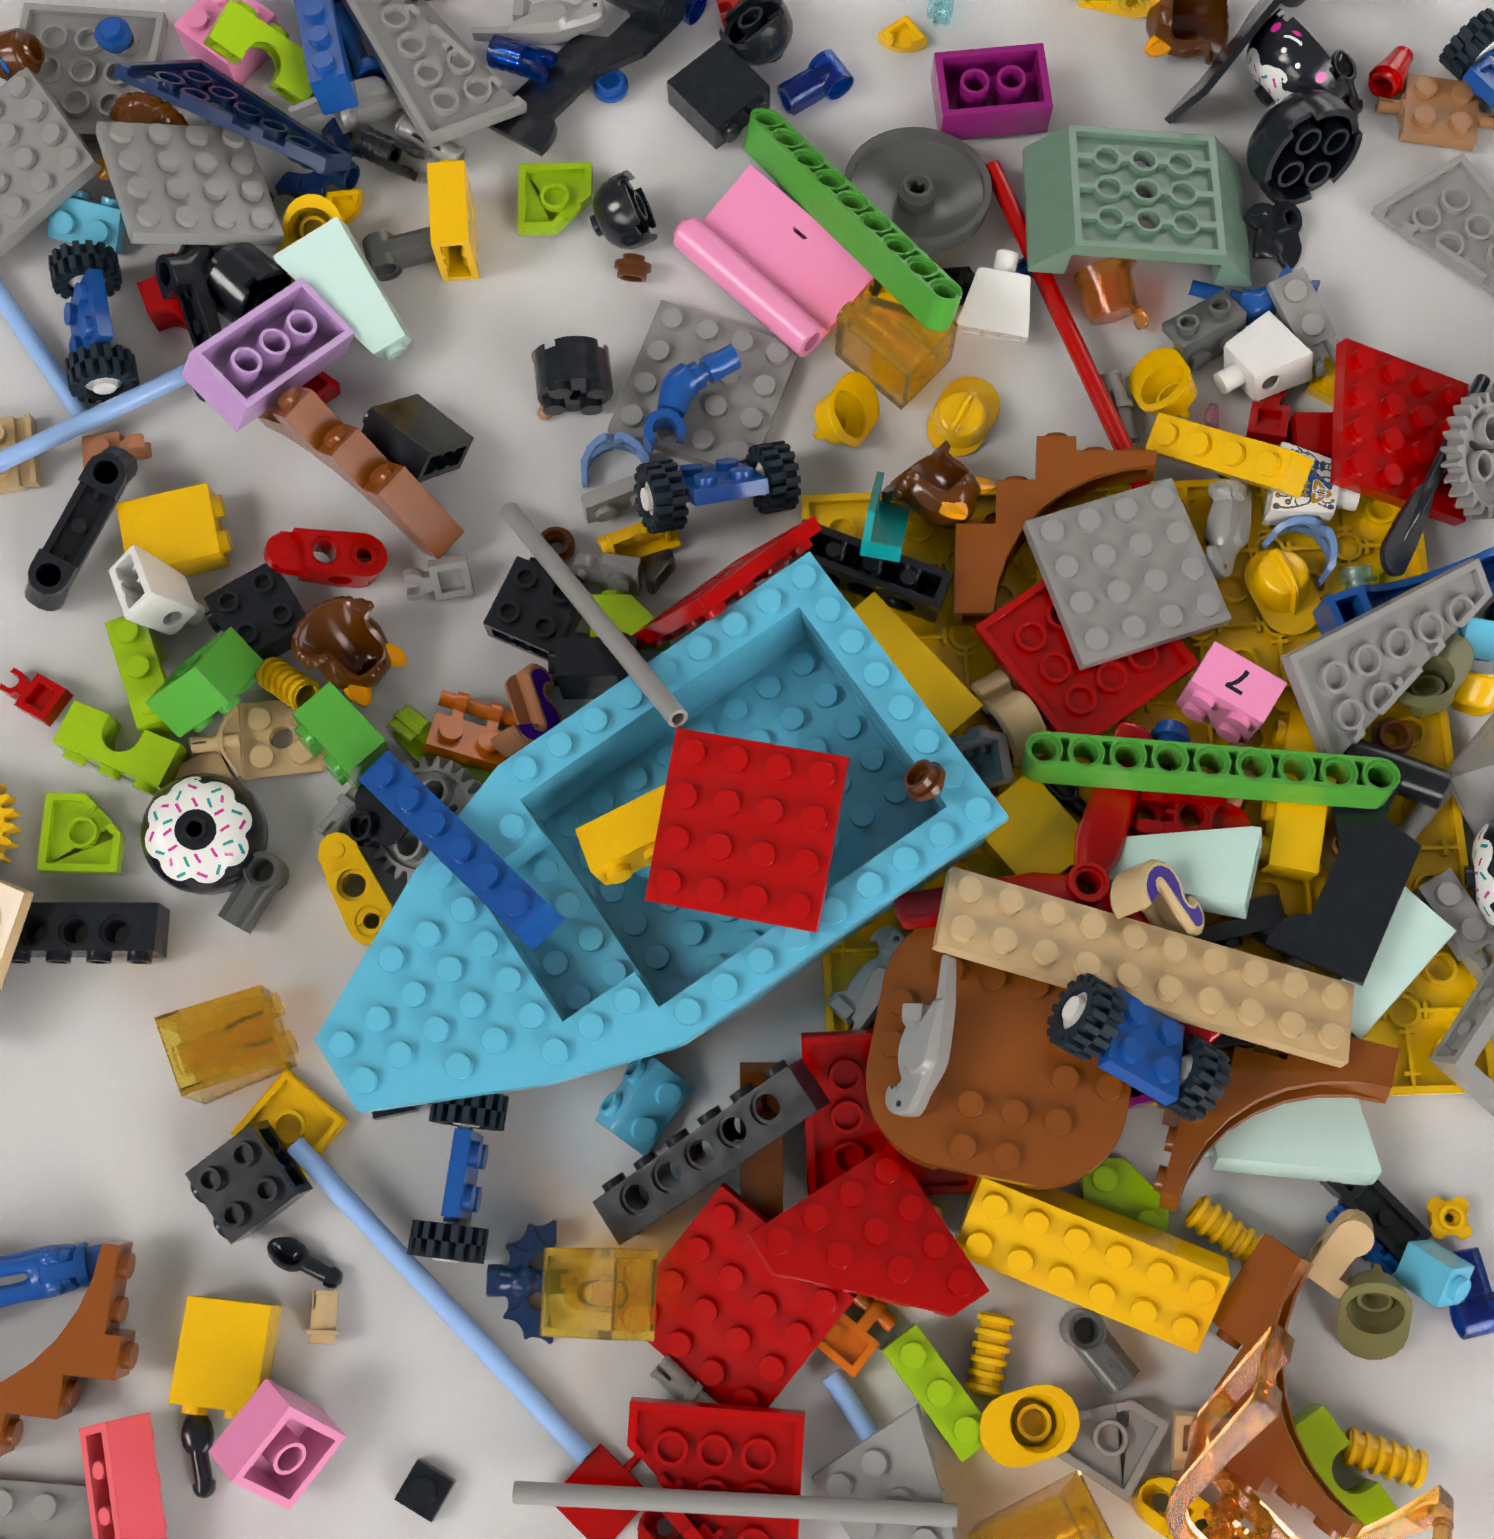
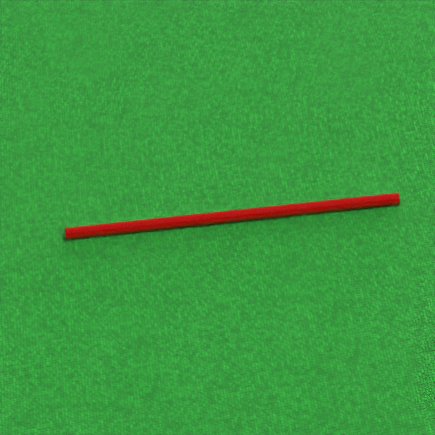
(1062, 318)

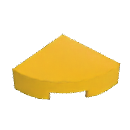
(903, 36)
(348, 202)

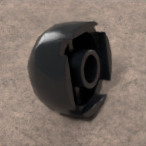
(758, 30)
(622, 213)

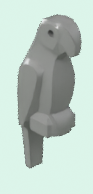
(547, 22)
(375, 102)
(1227, 524)
(861, 998)
(924, 1046)

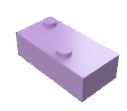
(267, 353)

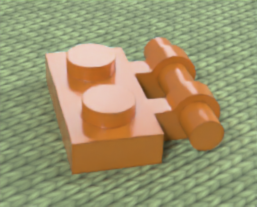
(465, 740)
(849, 1342)

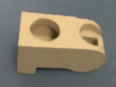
(1336, 1249)

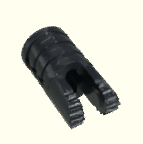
(386, 151)

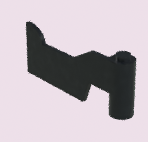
(1248, 30)
(582, 63)
(1365, 876)

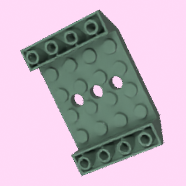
(1087, 203)

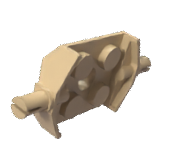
(247, 742)

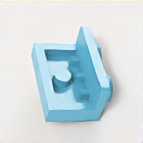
(88, 220)
(643, 1103)

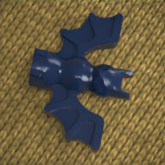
(315, 183)
(521, 1280)

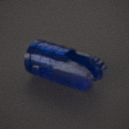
(520, 58)

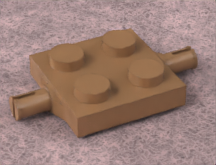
(1437, 112)

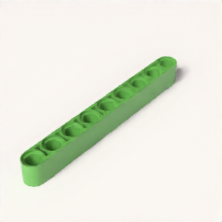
(853, 220)
(1226, 761)

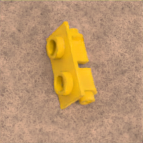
(637, 542)

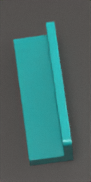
(883, 526)

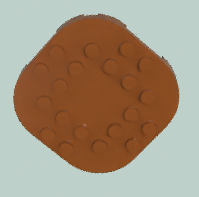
(1009, 1096)

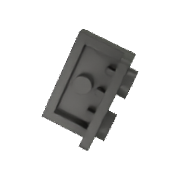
(1205, 328)
(987, 754)

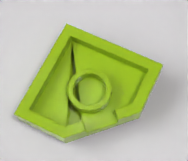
(552, 196)
(78, 837)
(1125, 1191)

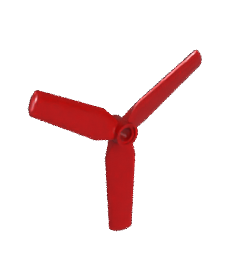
(1096, 852)

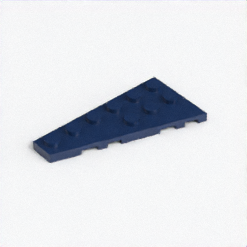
(229, 105)

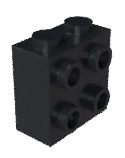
(718, 94)
(417, 436)
(258, 609)
(531, 610)
(585, 666)
(248, 1181)

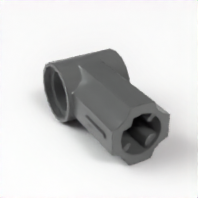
(392, 253)
(251, 895)
(1099, 1351)

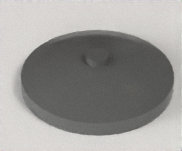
(924, 184)

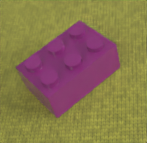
(992, 91)

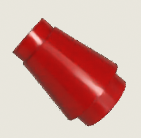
(1390, 74)

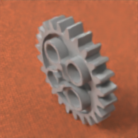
(1471, 455)
(457, 791)

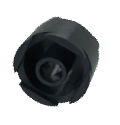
(244, 280)
(573, 376)

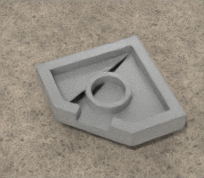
(1116, 1445)

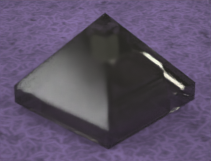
(657, 568)

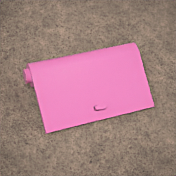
(778, 276)

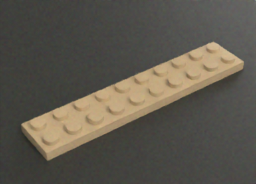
(1162, 968)

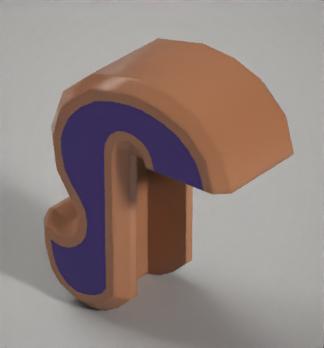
(531, 709)

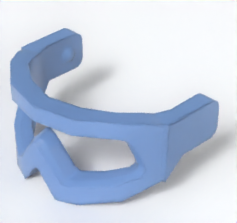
(609, 442)
(1316, 531)

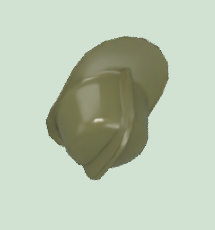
(1440, 678)
(1374, 1315)

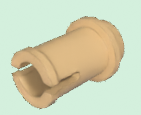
(323, 1317)

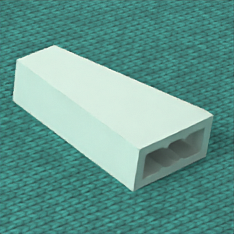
(344, 279)
(1211, 864)
(1406, 948)
(1302, 1141)

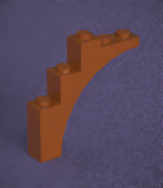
(354, 457)
(1061, 477)
(1260, 1084)
(1255, 1300)
(87, 1347)

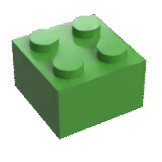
(206, 683)
(340, 734)

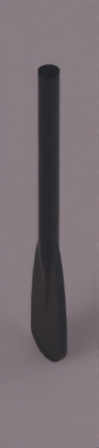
(1411, 520)

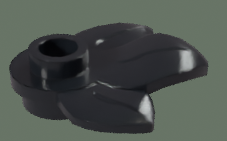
(1274, 234)
(373, 822)

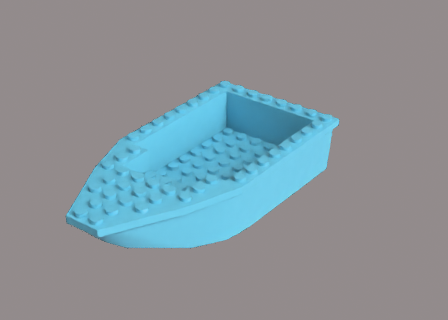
(469, 1010)

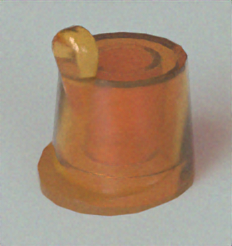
(1110, 292)

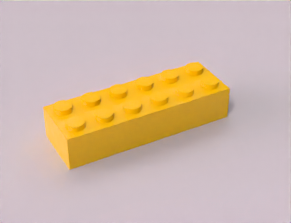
(1095, 1259)

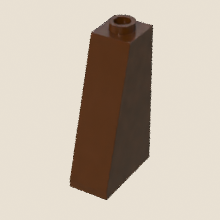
(762, 1173)

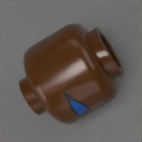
(18, 51)

